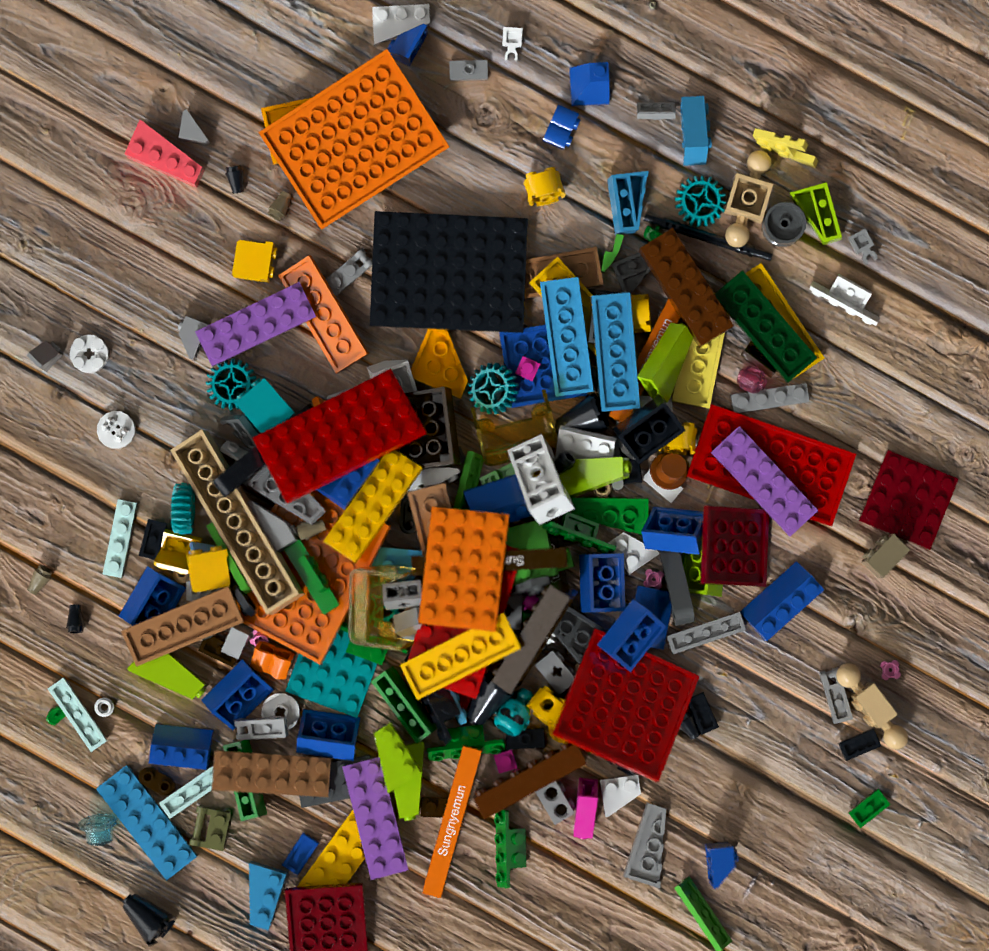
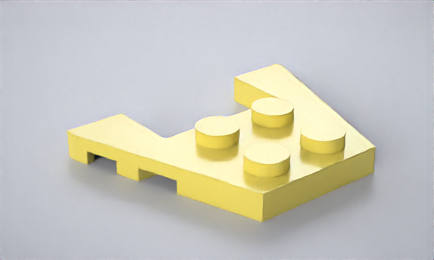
(784, 146)

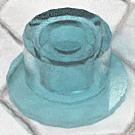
(98, 828)

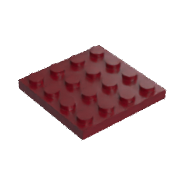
(908, 499)
(734, 546)
(326, 918)

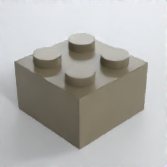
(885, 555)

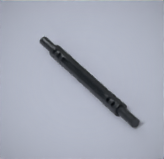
(705, 236)

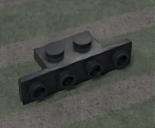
(441, 709)

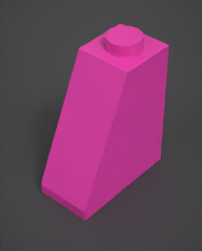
(585, 808)

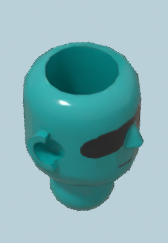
(514, 714)

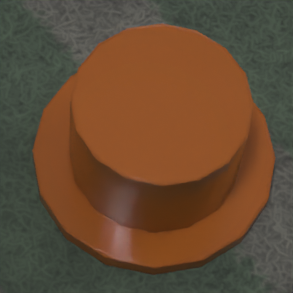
(668, 471)

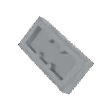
(468, 70)
(655, 110)

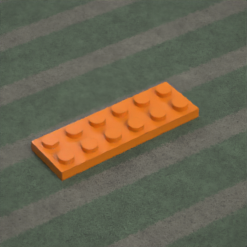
(331, 325)

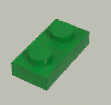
(869, 808)

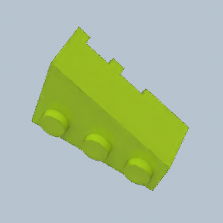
(819, 212)
(395, 758)

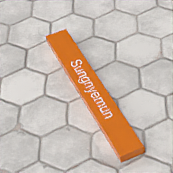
(666, 317)
(451, 821)

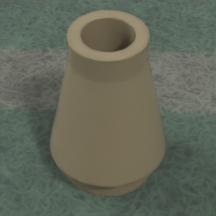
(279, 207)
(308, 531)
(39, 579)

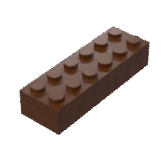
(686, 288)
(528, 780)

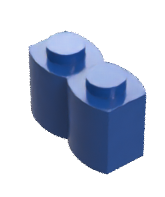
(560, 127)

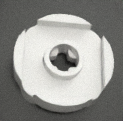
(81, 345)
(283, 701)

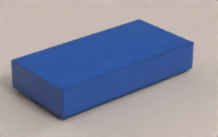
(300, 853)

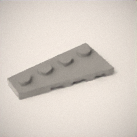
(303, 507)
(646, 853)

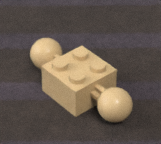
(748, 198)
(873, 705)

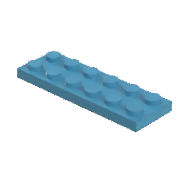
(567, 336)
(615, 352)
(146, 822)

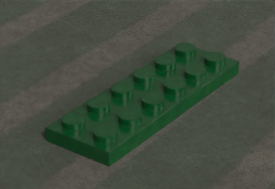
(765, 326)

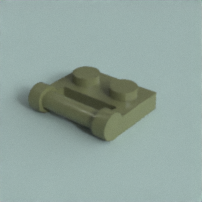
(216, 831)

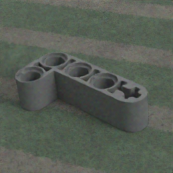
(677, 587)

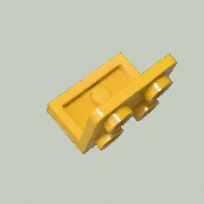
(254, 261)
(174, 551)
(208, 569)

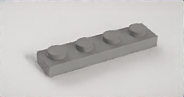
(770, 398)
(706, 633)

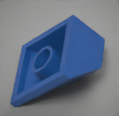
(408, 44)
(590, 84)

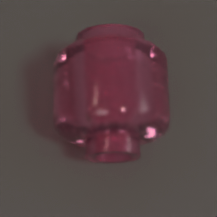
(751, 379)

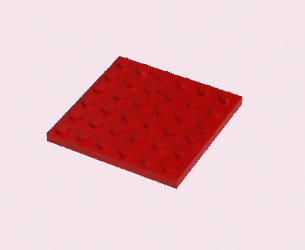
(626, 713)

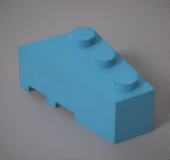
(694, 130)
(626, 200)
(396, 557)
(264, 893)

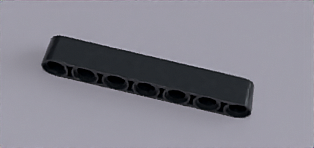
(243, 468)

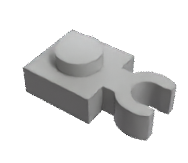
(862, 243)

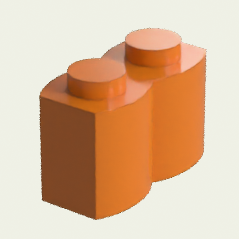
(272, 660)

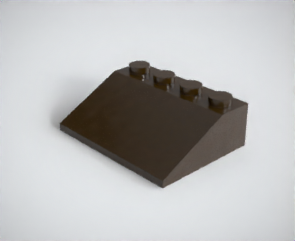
(437, 416)

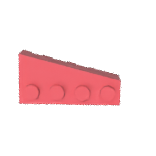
(159, 154)

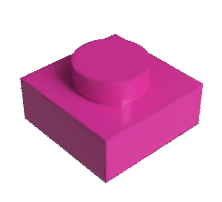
(527, 368)
(505, 761)

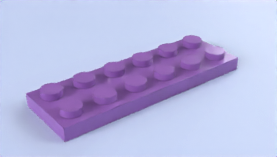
(255, 324)
(764, 481)
(375, 818)

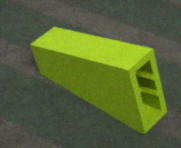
(666, 361)
(594, 474)
(172, 675)
(409, 793)

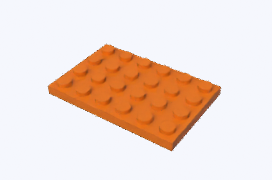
(464, 569)

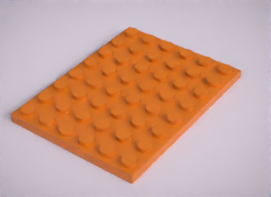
(354, 139)
(302, 623)

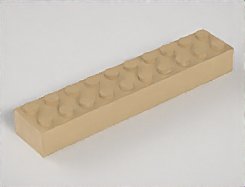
(237, 525)

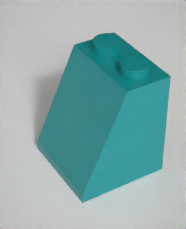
(264, 406)

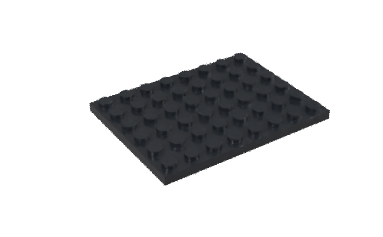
(448, 272)

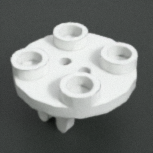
(122, 436)

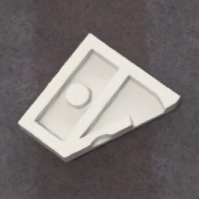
(634, 552)
(619, 792)

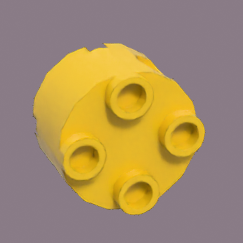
(544, 187)
(641, 313)
(684, 442)
(540, 700)

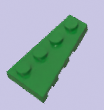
(620, 513)

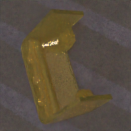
(496, 440)
(367, 607)

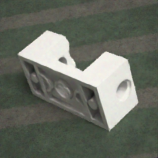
(545, 493)

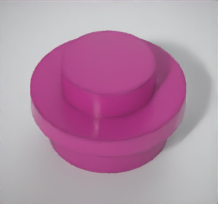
(529, 602)

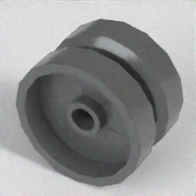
(775, 232)

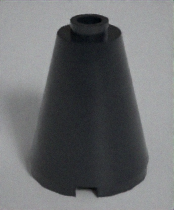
(584, 416)
(488, 702)
(148, 918)

